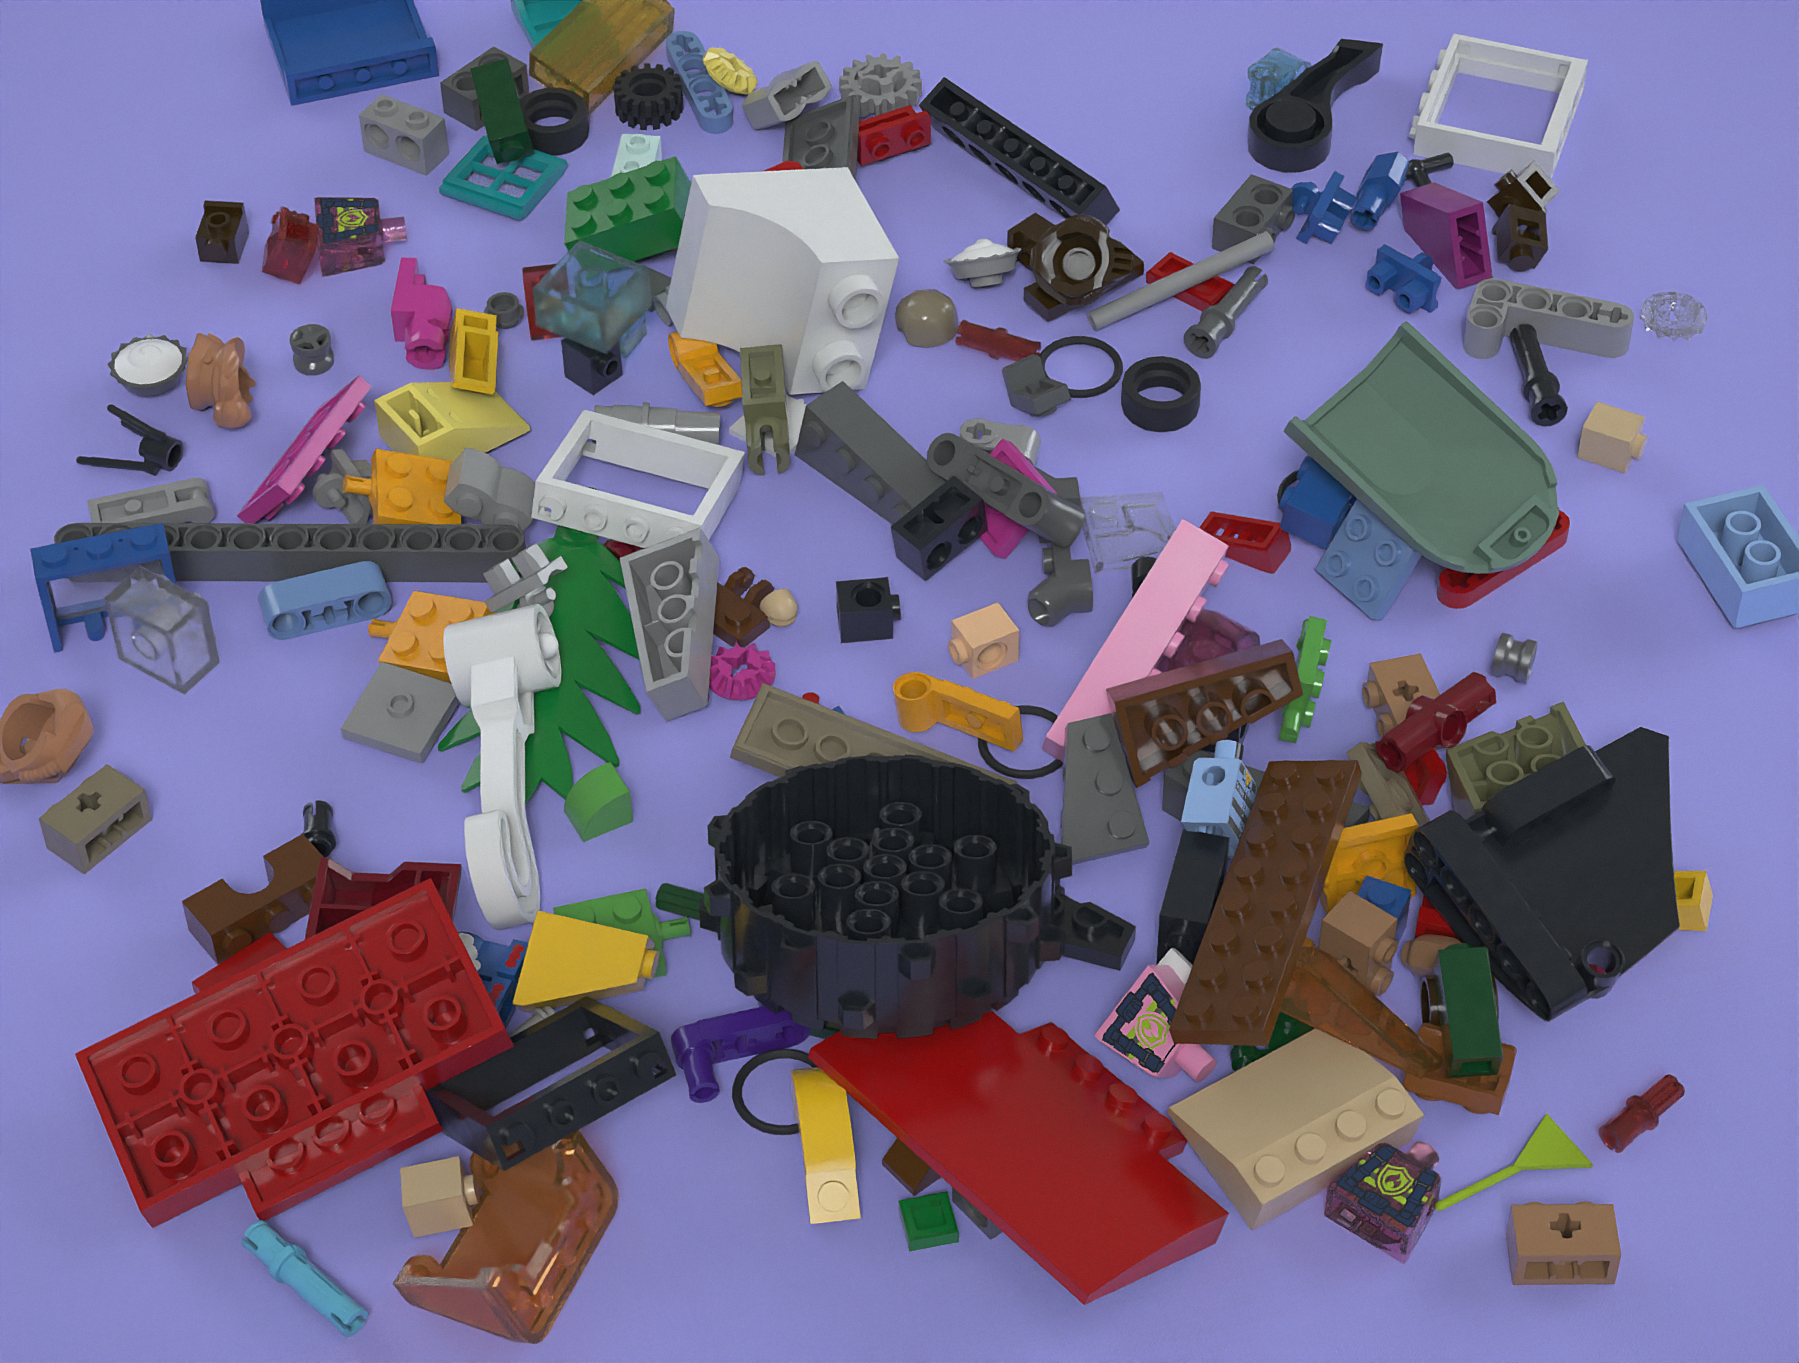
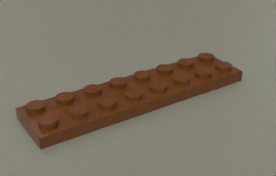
(1266, 904)

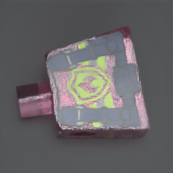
(353, 233)
(1387, 1197)

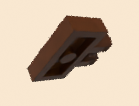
(738, 617)

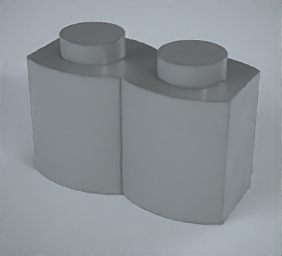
(786, 95)
(489, 492)

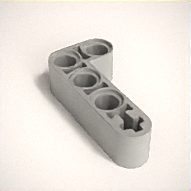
(1558, 318)

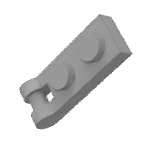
(163, 503)

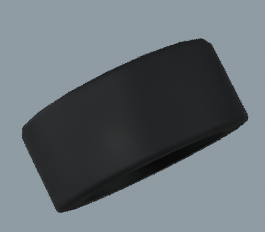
(556, 103)
(1159, 415)

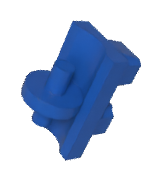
(1324, 209)
(1407, 277)

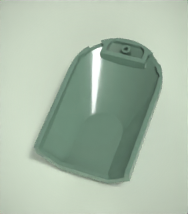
(1435, 459)

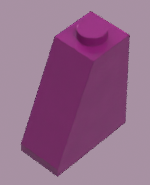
(1450, 231)

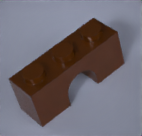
(232, 920)

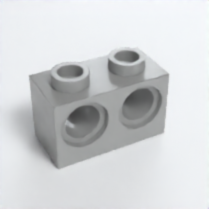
(404, 134)

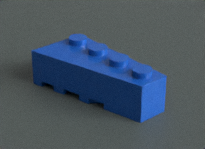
(1316, 505)

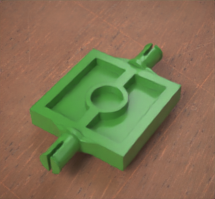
(1312, 652)
(631, 913)

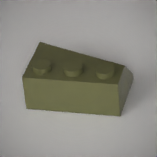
(1498, 760)

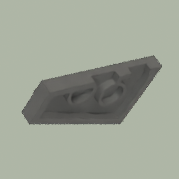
(1098, 795)

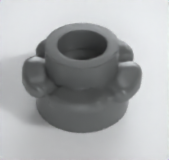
(506, 308)

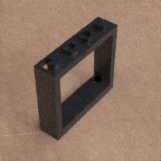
(562, 1105)

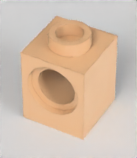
(984, 640)

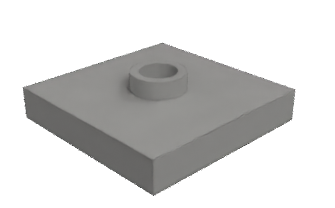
(401, 712)

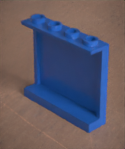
(346, 46)

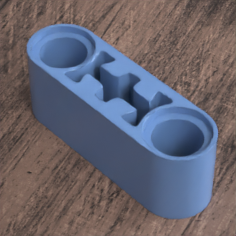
(324, 600)

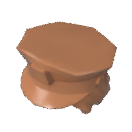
(219, 380)

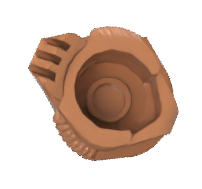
(56, 736)

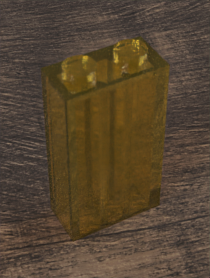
(598, 44)

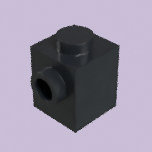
(589, 367)

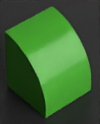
(598, 803)

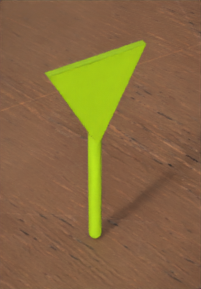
(1545, 1150)

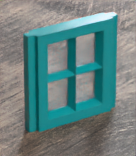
(505, 187)

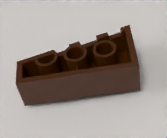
(1199, 704)

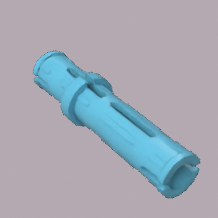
(290, 1265)

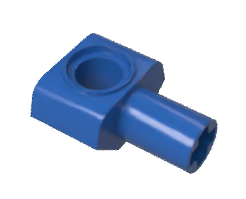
(1379, 188)

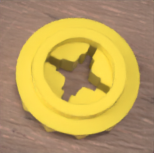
(729, 71)

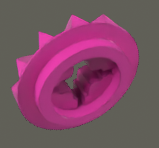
(748, 681)

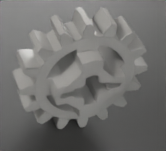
(881, 84)

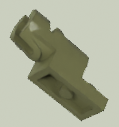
(765, 404)

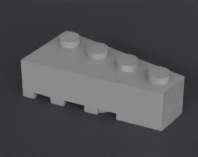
(672, 616)

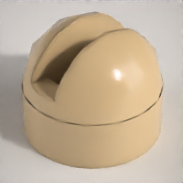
(780, 607)

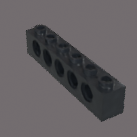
(1016, 154)

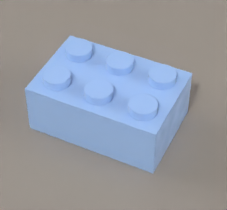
(1744, 554)

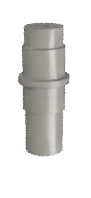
(691, 424)

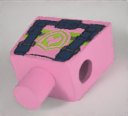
(1142, 1023)

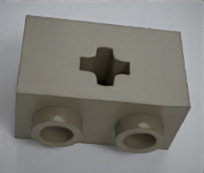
(95, 819)

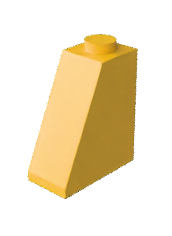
(579, 960)

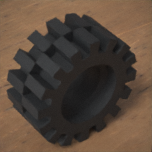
(648, 96)

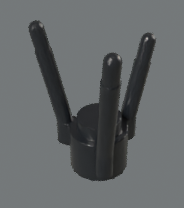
(156, 448)

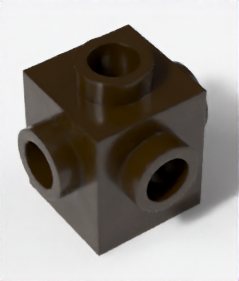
(1527, 189)

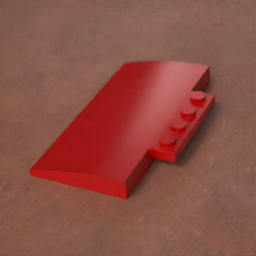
(297, 1063)
(1036, 1145)

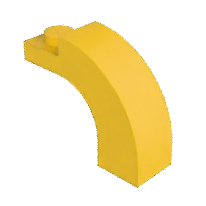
(825, 1146)

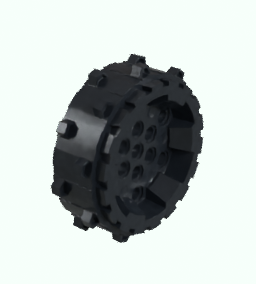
(885, 894)

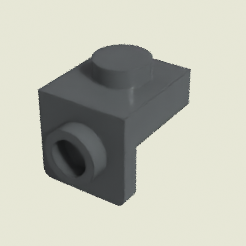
(1030, 389)

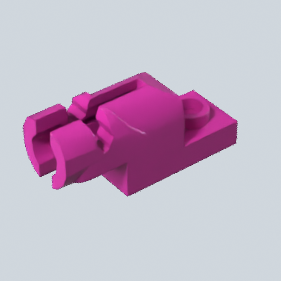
(420, 316)

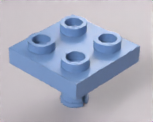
(1368, 561)

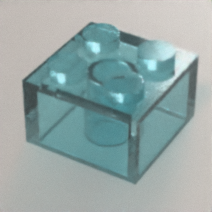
(592, 296)

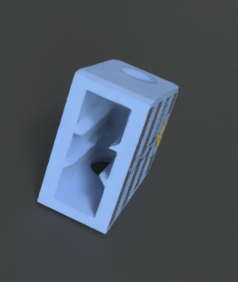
(1220, 794)

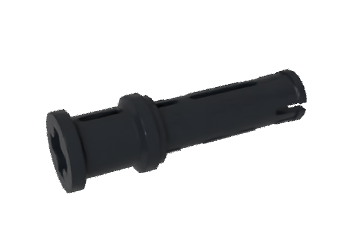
(1540, 385)

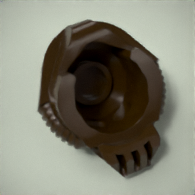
(1079, 260)

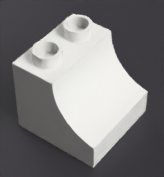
(786, 265)

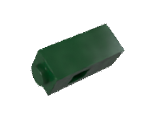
(502, 111)
(1467, 1011)

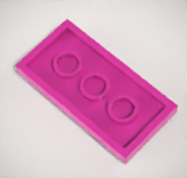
(304, 453)

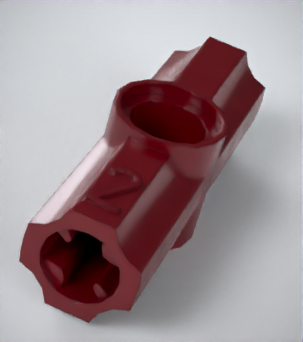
(1435, 722)

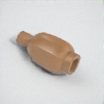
(1422, 952)

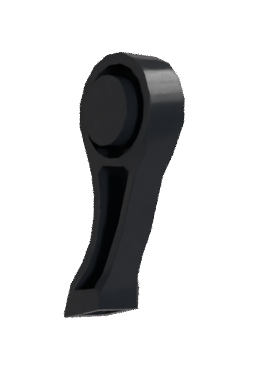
(1295, 125)

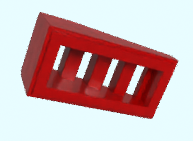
(1270, 544)

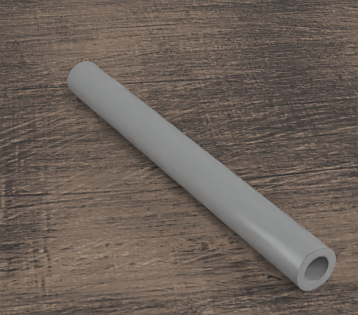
(1180, 281)

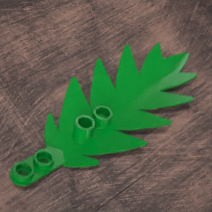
(582, 609)

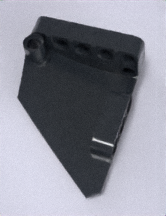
(1560, 872)

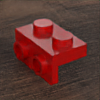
(892, 134)

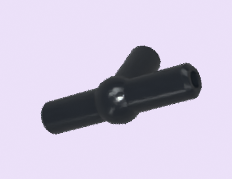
(1419, 169)

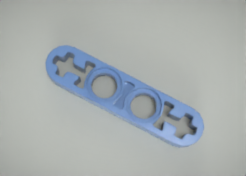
(699, 81)

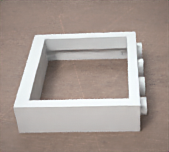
(1504, 64)
(644, 450)

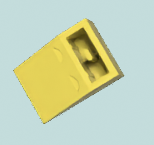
(445, 420)

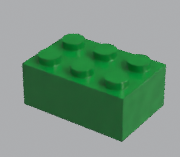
(631, 211)

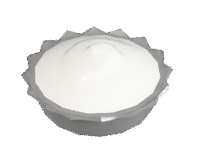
(983, 263)

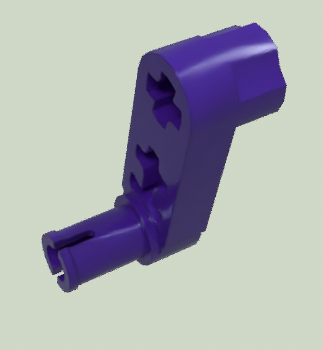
(730, 1038)

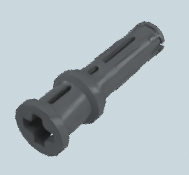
(1218, 320)

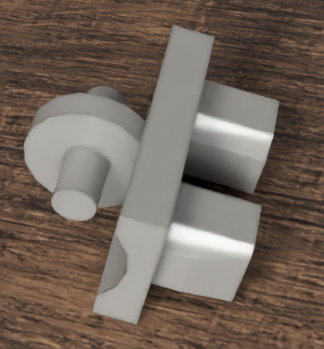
(329, 488)
(529, 588)

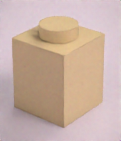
(1612, 437)
(438, 1196)

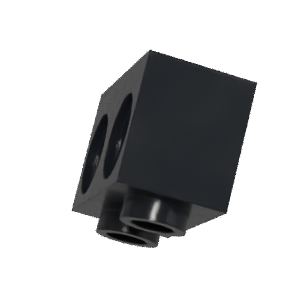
(939, 528)

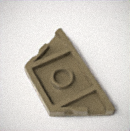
(1388, 790)

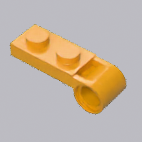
(705, 370)
(928, 700)

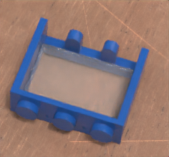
(81, 572)

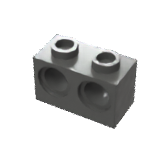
(459, 91)
(1251, 211)

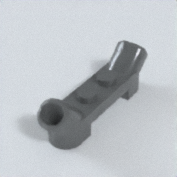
(1007, 489)
(1069, 581)

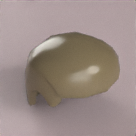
(927, 318)

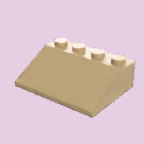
(1294, 1122)

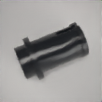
(319, 827)

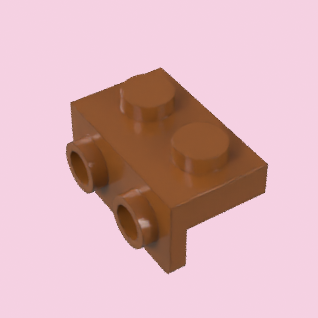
(1476, 1093)

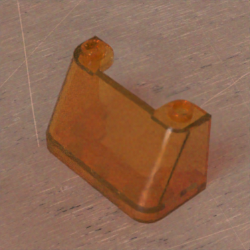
(524, 1244)

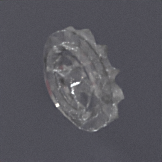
(1688, 311)

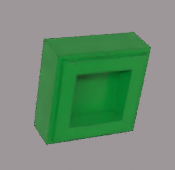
(928, 1221)

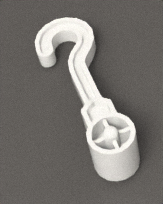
(495, 671)

